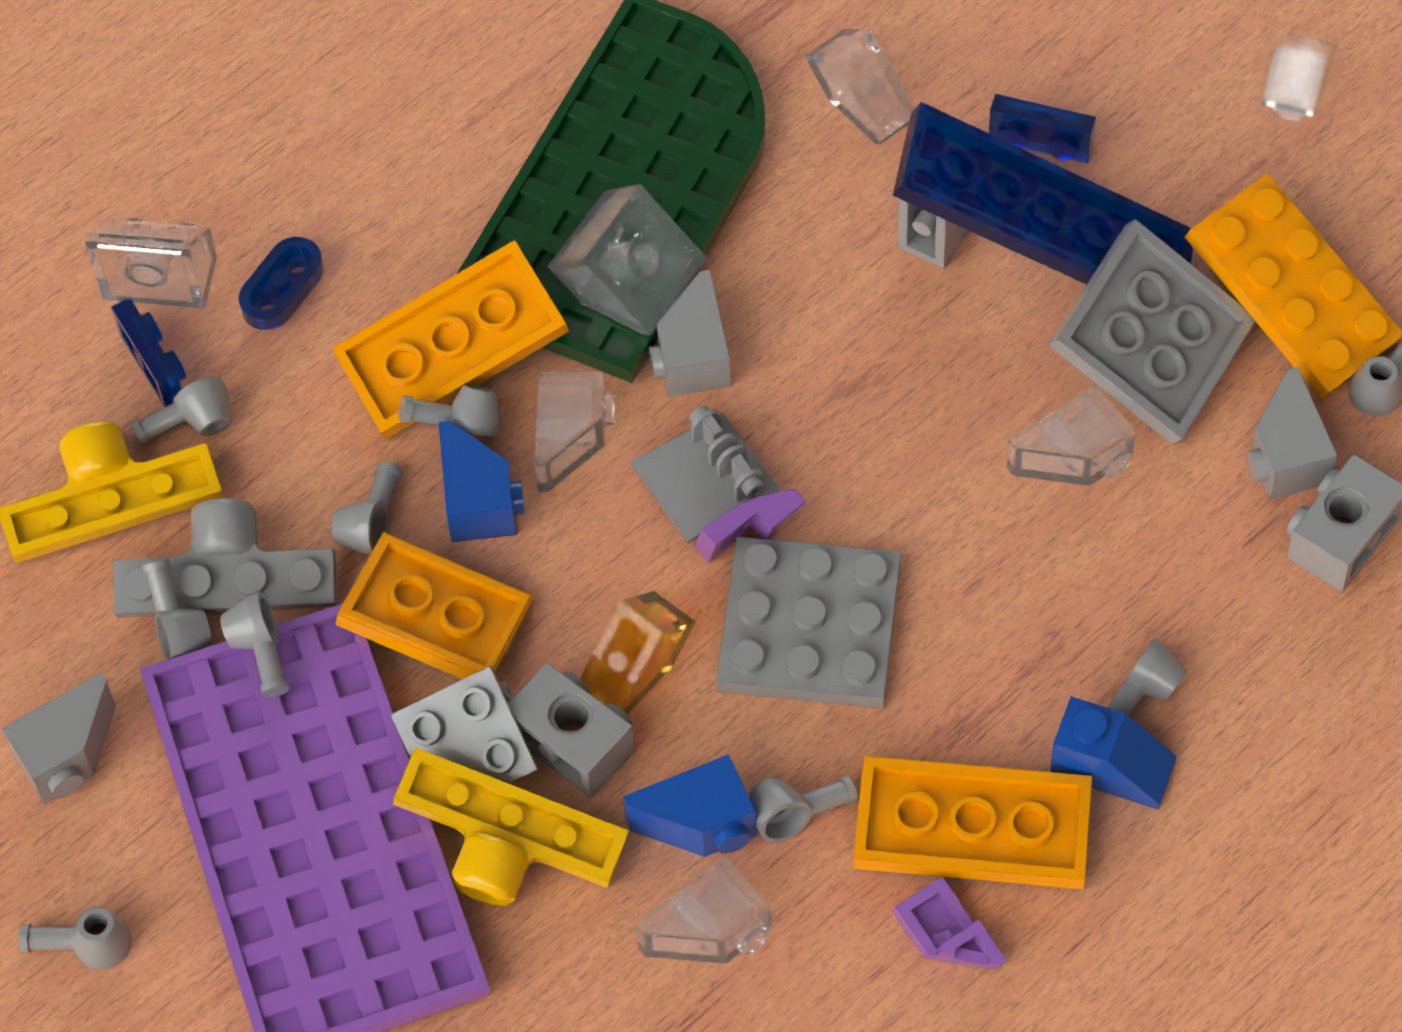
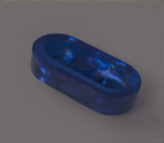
(276, 284)

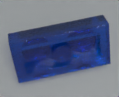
(1043, 128)
(142, 338)

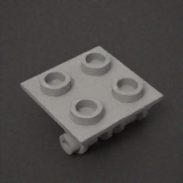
(703, 473)
(469, 727)

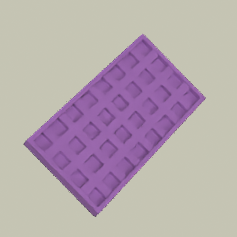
(314, 874)

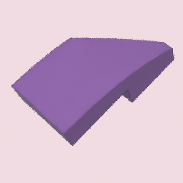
(760, 514)
(945, 930)

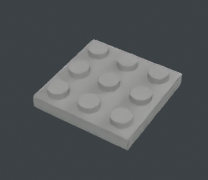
(1153, 331)
(809, 622)

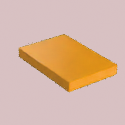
(433, 609)

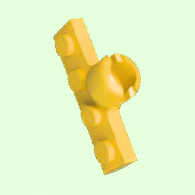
(106, 492)
(506, 829)

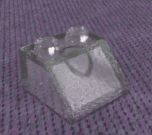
(628, 259)
(152, 261)

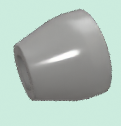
(1378, 396)
(200, 404)
(472, 410)
(363, 522)
(253, 626)
(177, 628)
(1153, 676)
(785, 812)
(93, 951)

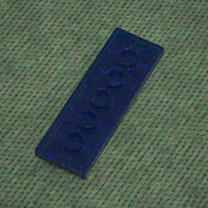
(1018, 196)

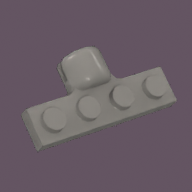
(228, 567)

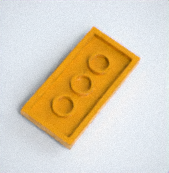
(1294, 285)
(451, 337)
(973, 822)

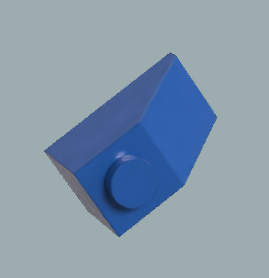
(477, 488)
(1112, 751)
(695, 810)

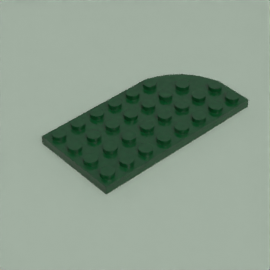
(653, 107)

